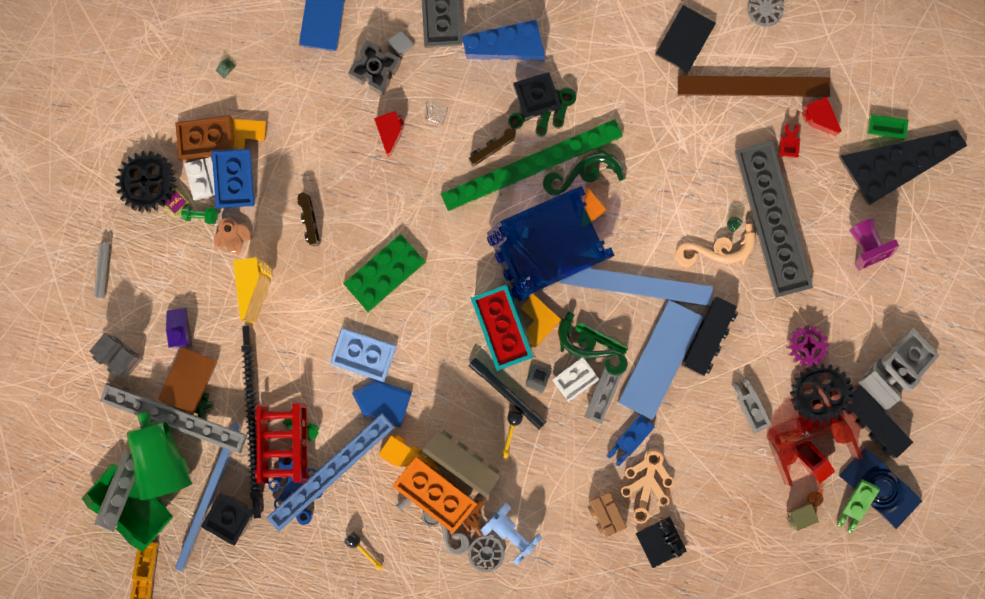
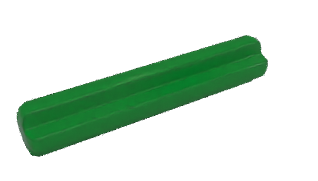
(602, 338)

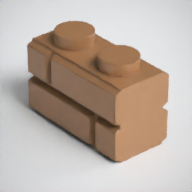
(607, 513)

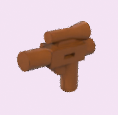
(473, 517)

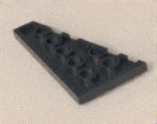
(893, 165)

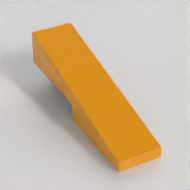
(144, 572)

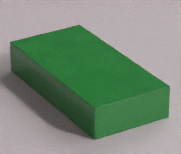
(887, 127)

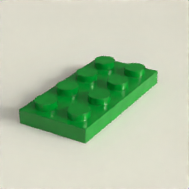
(384, 273)

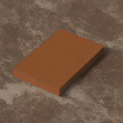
(201, 136)
(187, 380)

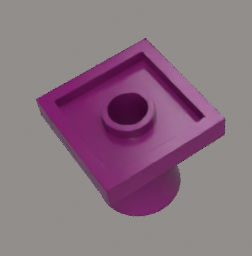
(871, 244)

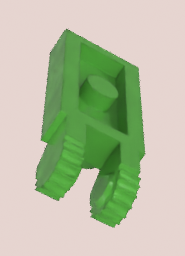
(858, 504)

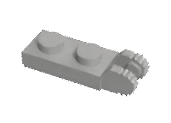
(752, 407)

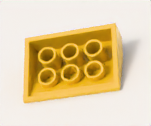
(252, 284)

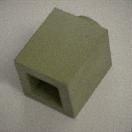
(802, 516)

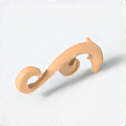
(717, 255)

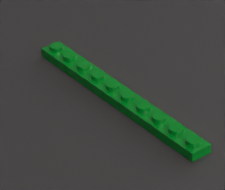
(531, 165)

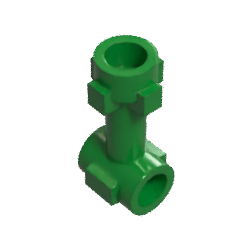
(210, 214)
(312, 429)

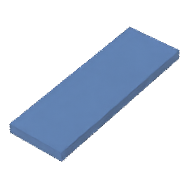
(660, 359)

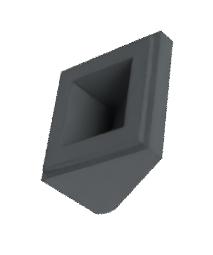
(538, 378)

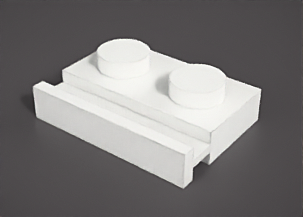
(200, 178)
(575, 379)

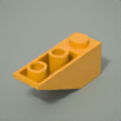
(401, 455)

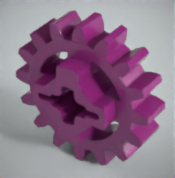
(808, 354)

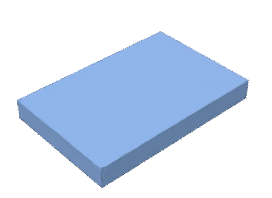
(363, 355)

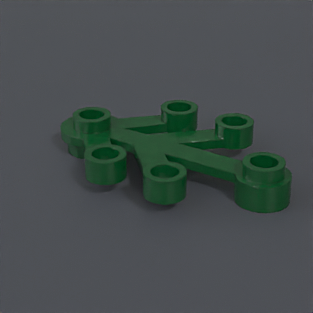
(545, 117)

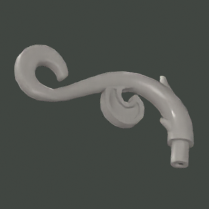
(431, 522)

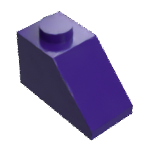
(178, 328)

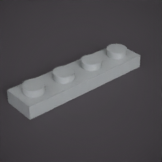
(116, 494)

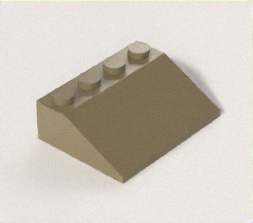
(462, 463)

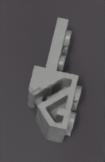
(898, 369)

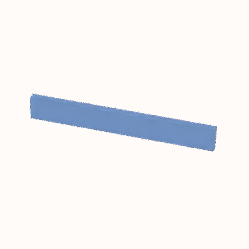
(642, 286)
(330, 472)
(205, 505)

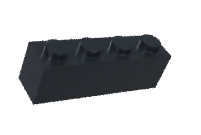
(709, 336)
(878, 424)

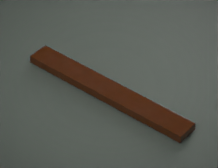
(753, 86)

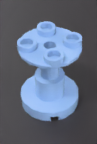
(505, 528)

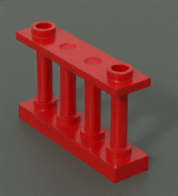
(299, 451)

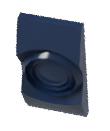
(895, 498)

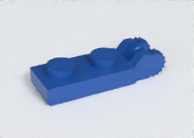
(631, 438)

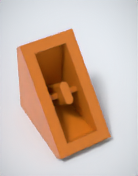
(594, 207)

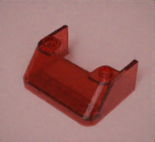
(787, 435)

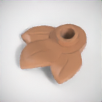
(231, 239)

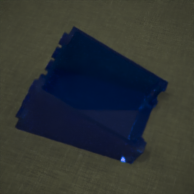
(547, 244)

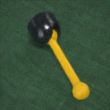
(514, 419)
(353, 541)

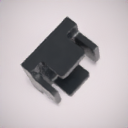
(228, 518)

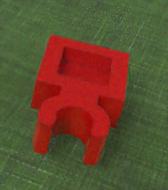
(789, 145)

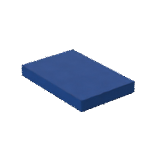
(321, 24)
(233, 178)

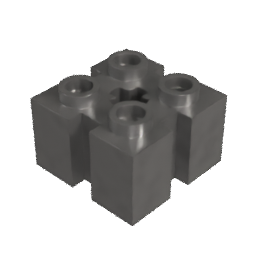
(372, 56)
(115, 355)

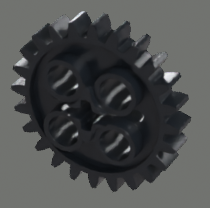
(146, 199)
(838, 385)

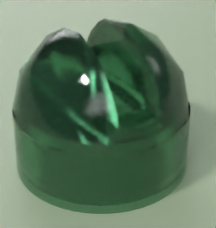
(734, 223)

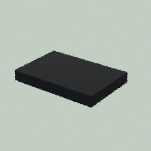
(685, 39)

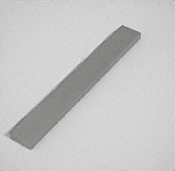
(175, 418)

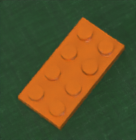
(434, 494)

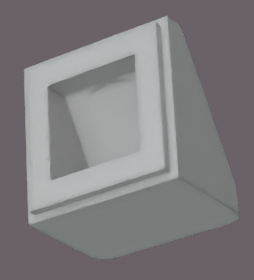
(400, 44)

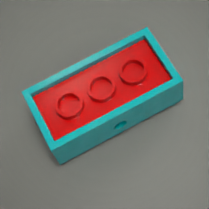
(502, 327)

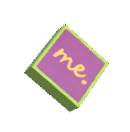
(177, 202)

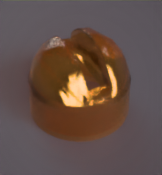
(812, 496)

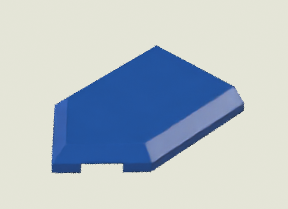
(383, 398)

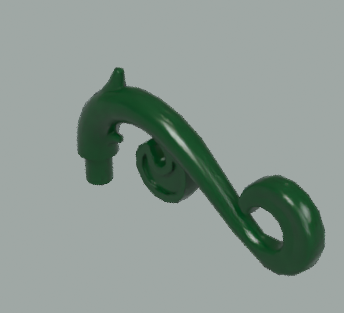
(612, 162)
(565, 343)

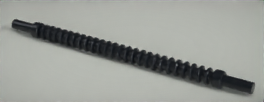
(247, 348)

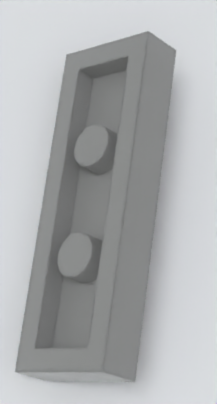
(602, 397)

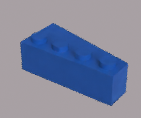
(513, 41)

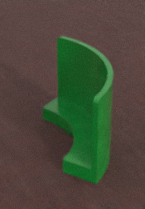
(139, 519)

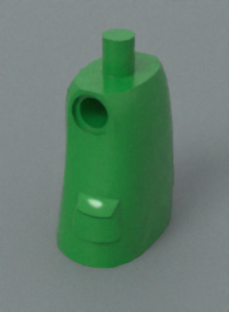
(156, 459)

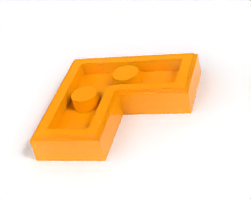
(248, 130)
(543, 318)

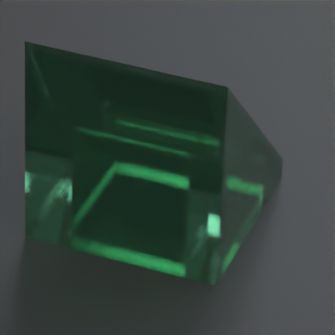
(225, 67)

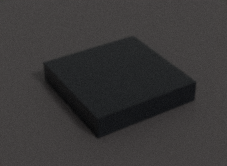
(536, 95)

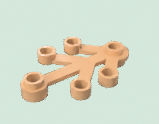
(648, 482)

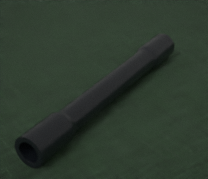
(531, 415)

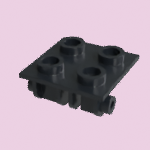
(661, 542)

